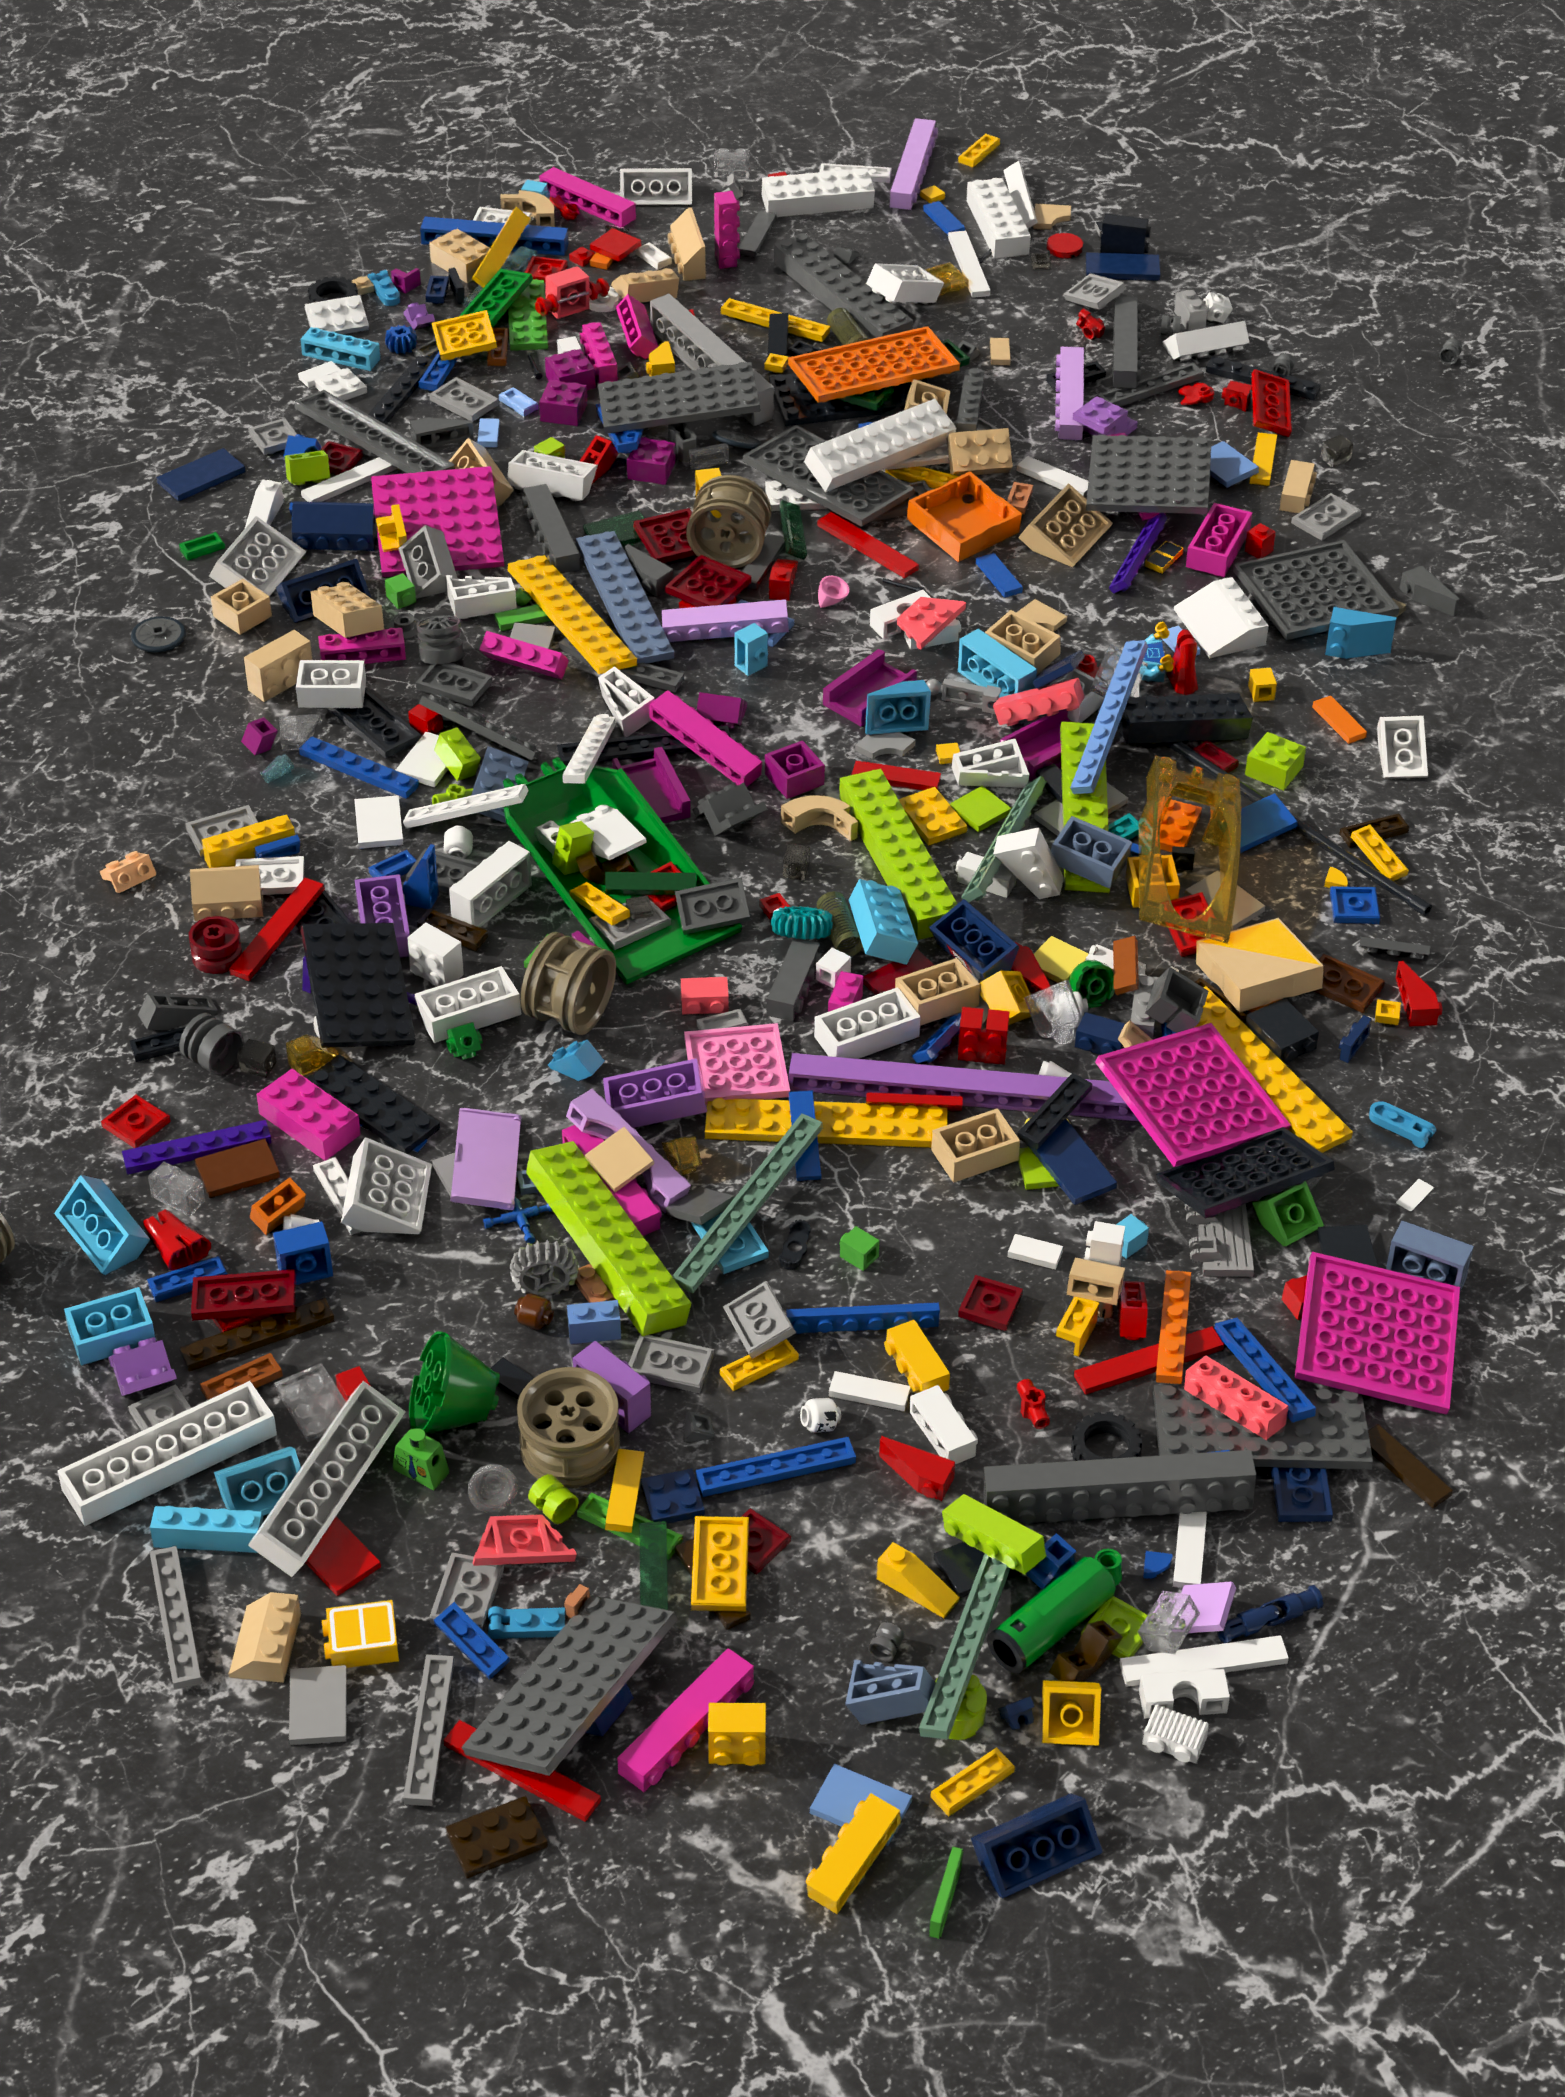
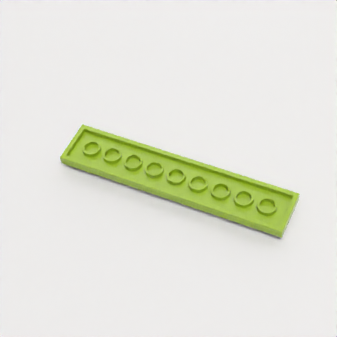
(1085, 806)

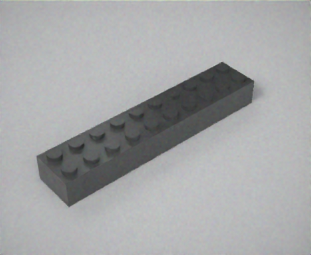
(839, 286)
(1122, 1487)

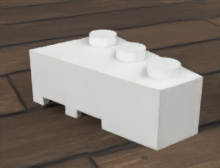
(480, 597)
(625, 700)
(991, 766)
(1030, 861)

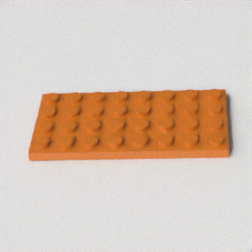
(873, 364)

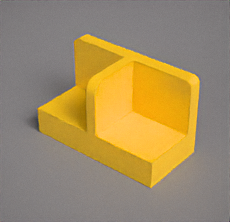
(392, 530)
(1078, 1322)

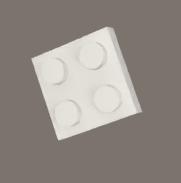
(341, 384)

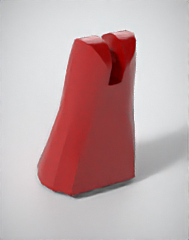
(1184, 673)
(176, 1241)

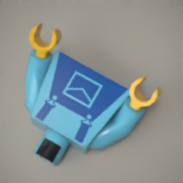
(1155, 656)

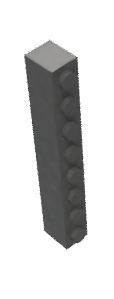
(1126, 342)

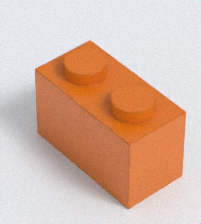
(280, 1202)

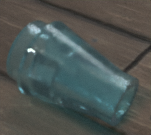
(277, 768)

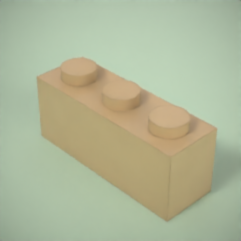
(1298, 486)

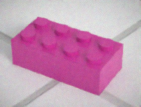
(1218, 539)
(308, 1114)

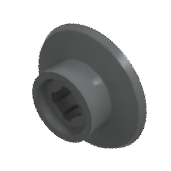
(407, 623)

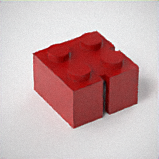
(986, 1044)

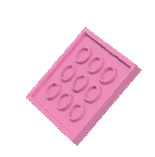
(740, 1062)

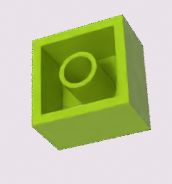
(1275, 761)

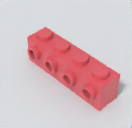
(1039, 701)
(1236, 1397)

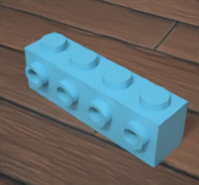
(340, 349)
(204, 1528)

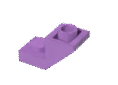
(418, 316)

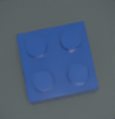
(304, 1250)

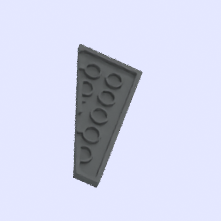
(478, 724)

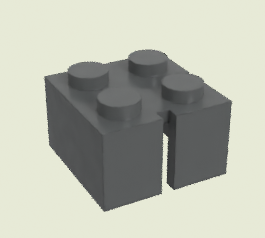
(1176, 1001)

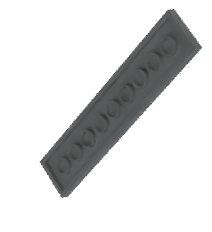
(371, 434)

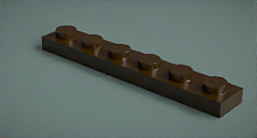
(256, 1334)

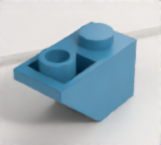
(577, 1060)

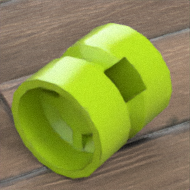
(553, 1499)

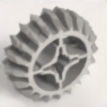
(544, 1268)

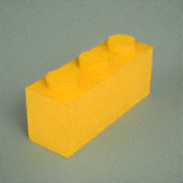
(916, 1357)

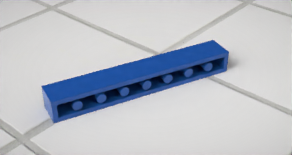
(539, 238)

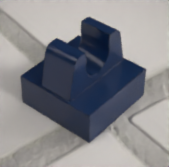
(1014, 1710)

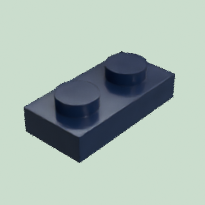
(437, 289)
(1357, 1035)

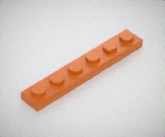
(1173, 1327)

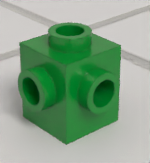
(470, 1035)

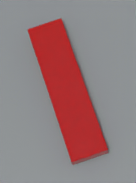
(902, 776)
(952, 1103)

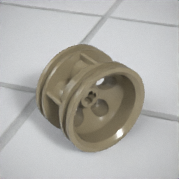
(721, 536)
(568, 983)
(569, 1400)

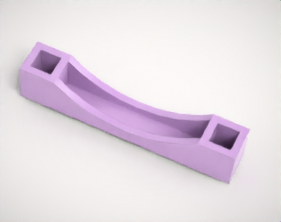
(597, 1118)

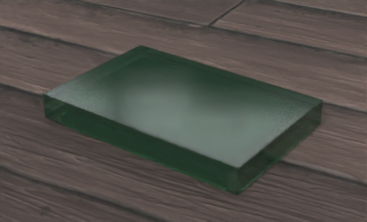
(620, 524)

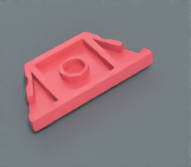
(928, 618)
(521, 1541)

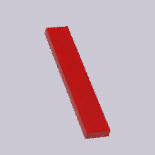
(868, 545)
(276, 929)
(1143, 1362)
(554, 1788)

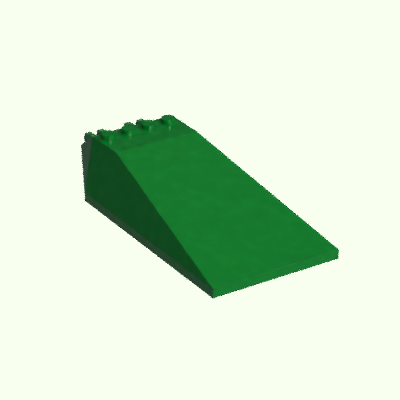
(562, 803)

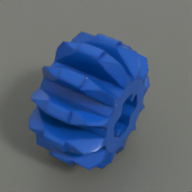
(401, 339)

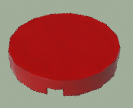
(1064, 245)

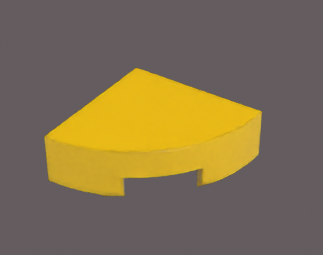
(1335, 878)

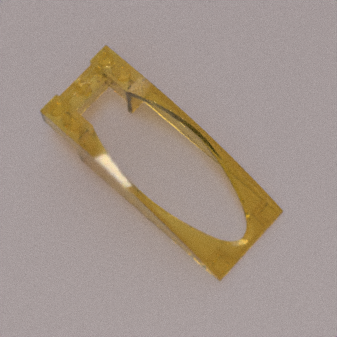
(1222, 831)

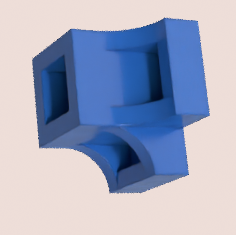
(301, 444)
(1057, 1561)

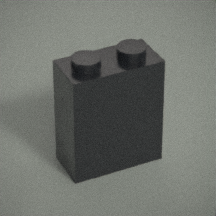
(1125, 235)
(1283, 1030)

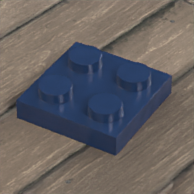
(672, 1496)

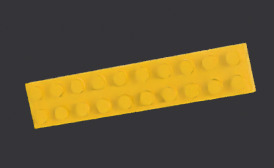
(572, 614)
(1299, 1104)
(841, 1122)

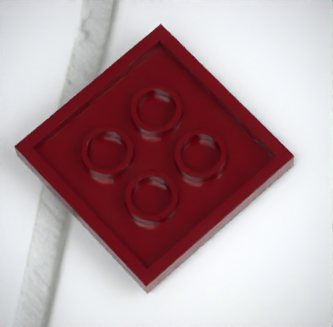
(666, 535)
(708, 583)

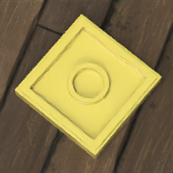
(1058, 959)

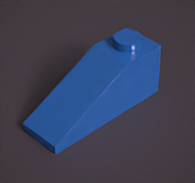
(422, 886)

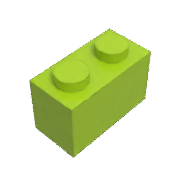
(307, 467)
(457, 754)
(571, 843)

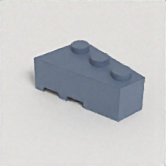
(887, 1692)

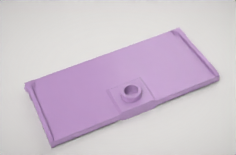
(486, 1158)

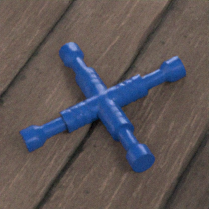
(519, 1215)

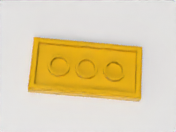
(720, 1564)

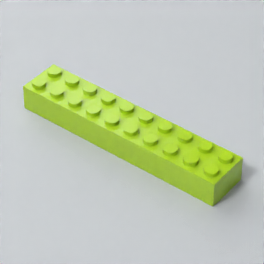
(897, 848)
(608, 1238)

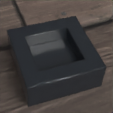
(1183, 857)

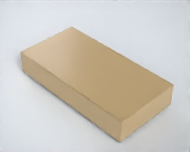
(1000, 351)

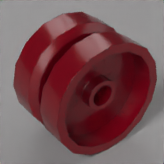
(215, 944)

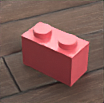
(704, 995)

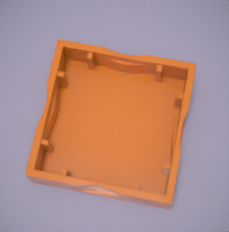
(961, 526)

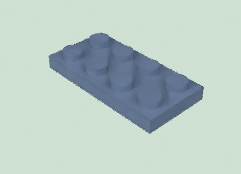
(493, 771)

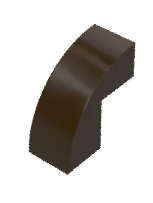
(595, 871)
(1089, 1655)

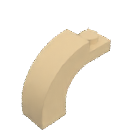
(532, 202)
(819, 811)

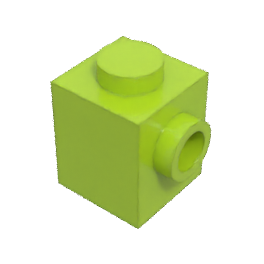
(551, 447)

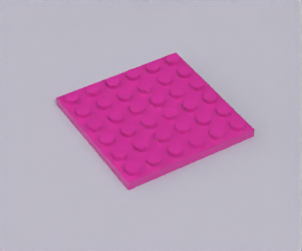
(447, 500)
(1191, 1093)
(1378, 1333)

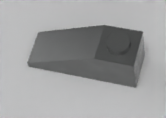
(440, 431)
(650, 572)
(1428, 590)
(173, 1010)

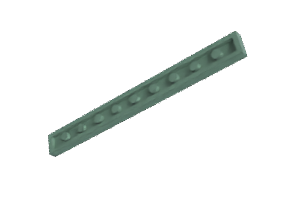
(1013, 823)
(747, 1203)
(964, 1649)

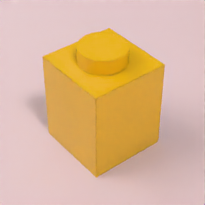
(1262, 684)

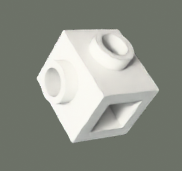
(1217, 307)

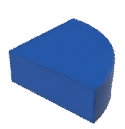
(1156, 1563)

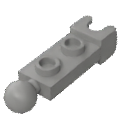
(966, 693)

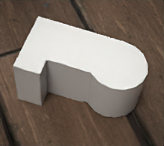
(547, 835)

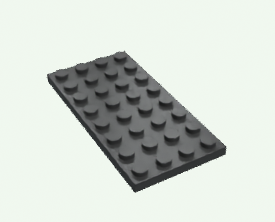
(678, 397)
(856, 501)
(1330, 1439)
(569, 1684)

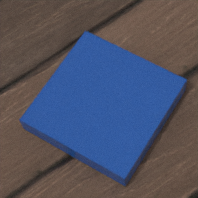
(1355, 905)

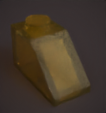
(307, 1054)
(683, 1154)

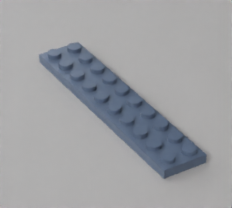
(624, 597)

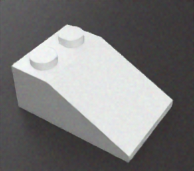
(1402, 747)
(612, 832)

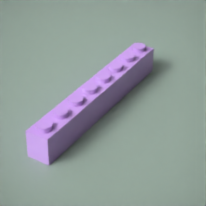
(913, 164)

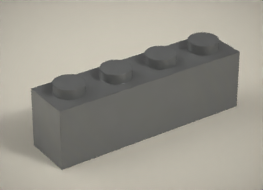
(793, 979)

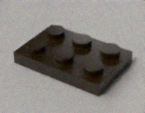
(496, 1837)

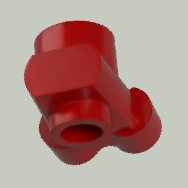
(1090, 326)

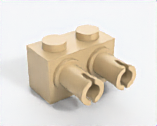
(1097, 1283)

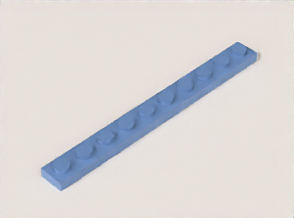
(1109, 717)

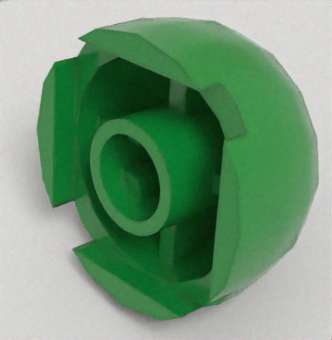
(1093, 981)

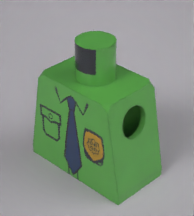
(420, 1459)

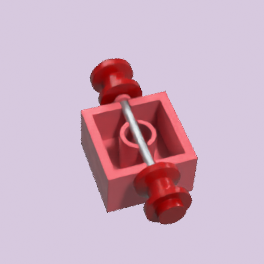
(569, 293)

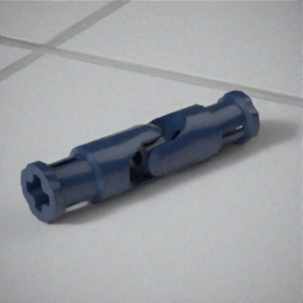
(1254, 1619)

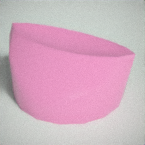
(832, 591)

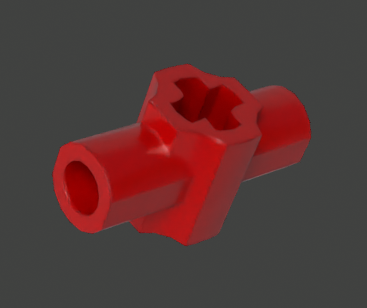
(1033, 1404)

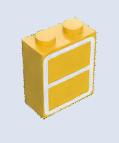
(361, 1634)

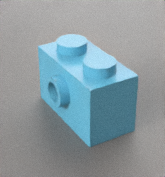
(751, 649)

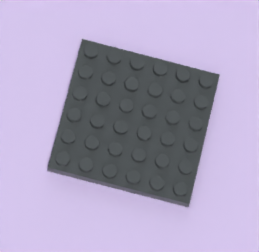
(1149, 474)
(1306, 584)

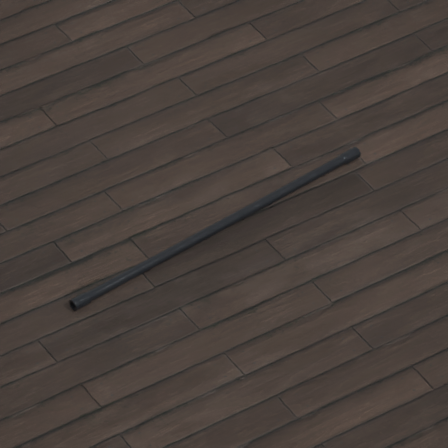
(1412, 900)

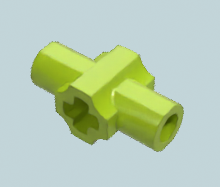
(452, 792)

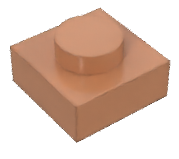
(576, 1600)

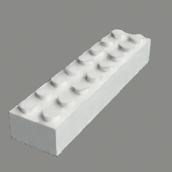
(879, 445)
(167, 1453)
(326, 1479)

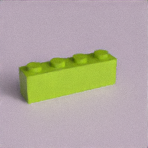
(994, 1534)

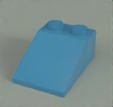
(1359, 634)
(898, 708)

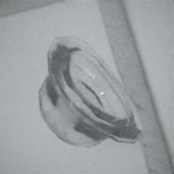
(492, 1488)

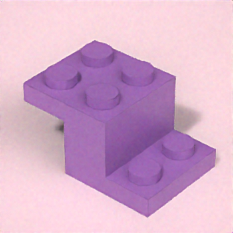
(1104, 418)
(141, 1366)

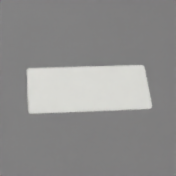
(1414, 1195)

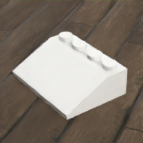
(259, 557)
(1223, 619)
(386, 1190)

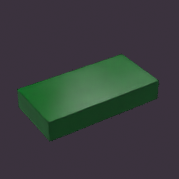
(201, 546)

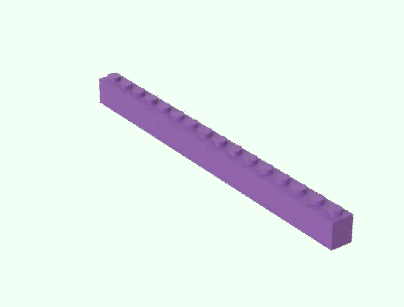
(976, 1086)

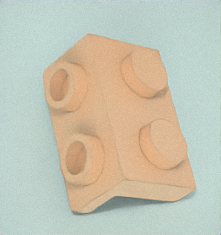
(129, 872)

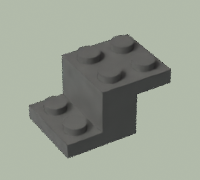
(728, 808)

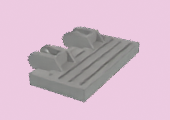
(1222, 1243)

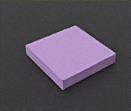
(1213, 1603)

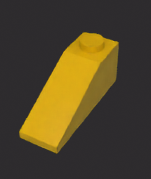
(915, 1580)

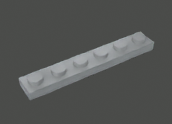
(175, 1618)
(428, 1730)

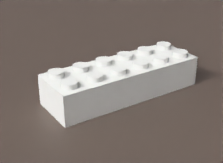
(818, 192)
(998, 218)

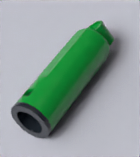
(1055, 1611)

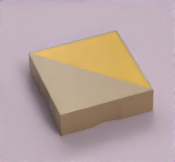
(1260, 965)

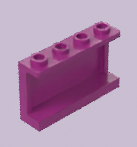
(849, 692)
(1040, 742)
(659, 786)

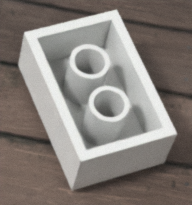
(331, 684)

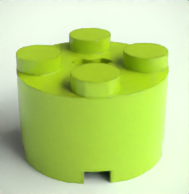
(971, 1711)

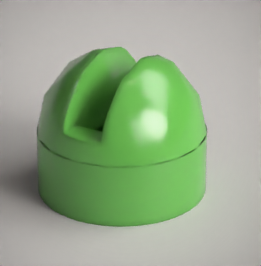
(522, 597)

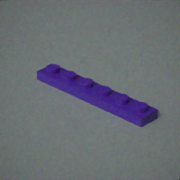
(1137, 553)
(193, 1147)

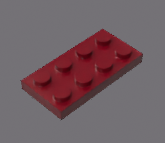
(243, 1294)

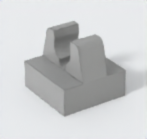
(733, 185)

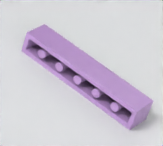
(1070, 392)
(724, 620)

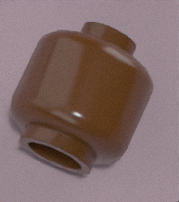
(533, 1311)

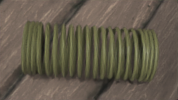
(859, 334)
(846, 935)

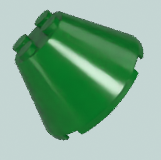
(451, 1387)

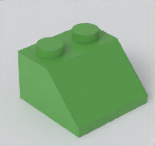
(1289, 1213)

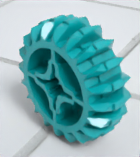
(802, 922)

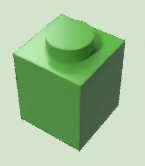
(400, 591)
(859, 1248)

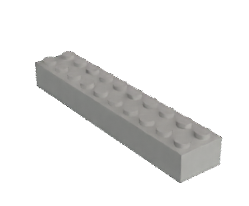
(702, 348)

